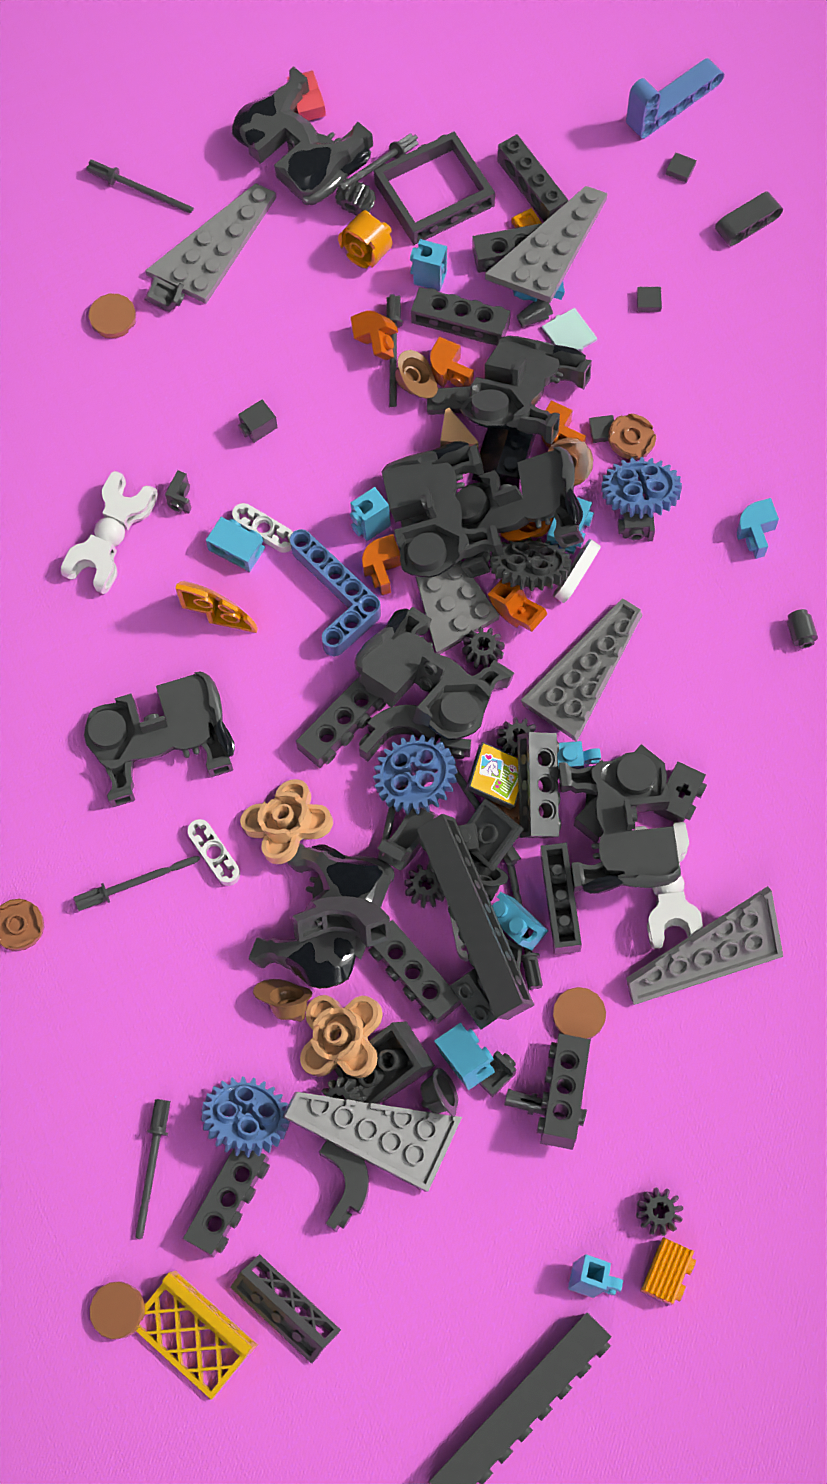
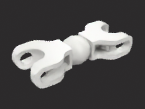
(109, 532)
(671, 902)

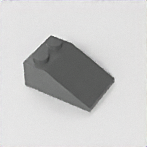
(398, 1065)

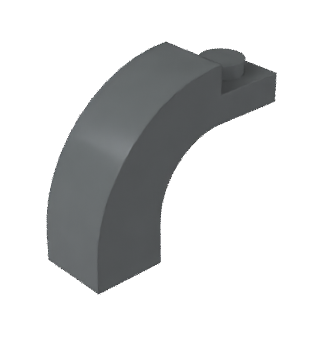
(391, 723)
(405, 843)
(343, 914)
(356, 1184)

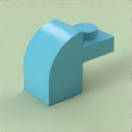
(754, 522)

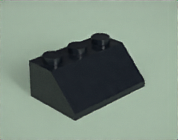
(501, 453)

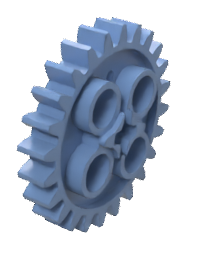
(658, 483)
(415, 794)
(245, 1108)

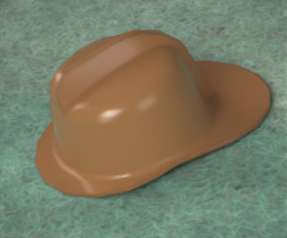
(415, 375)
(284, 998)

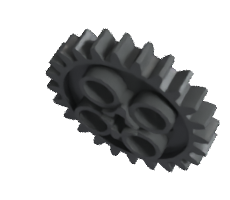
(531, 564)

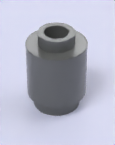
(802, 628)

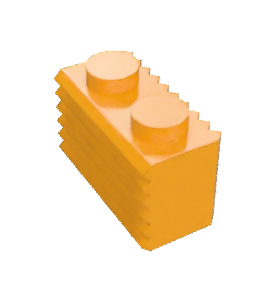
(668, 1271)

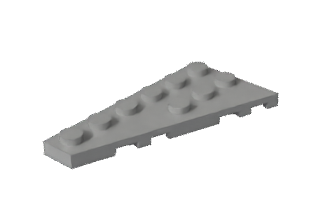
(211, 250)
(545, 256)
(452, 603)
(576, 682)
(727, 945)
(390, 1137)

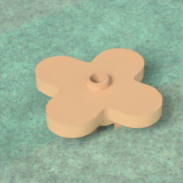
(286, 821)
(341, 1036)

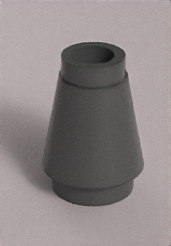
(534, 313)

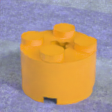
(365, 240)

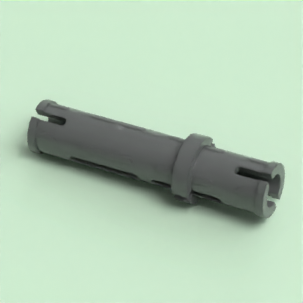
(533, 1104)

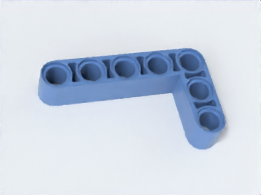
(652, 109)
(339, 587)

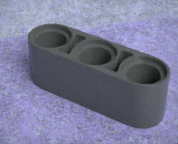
(749, 218)

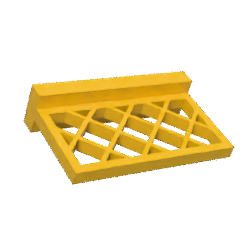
(208, 1315)

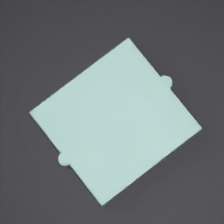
(569, 331)

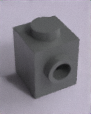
(257, 421)

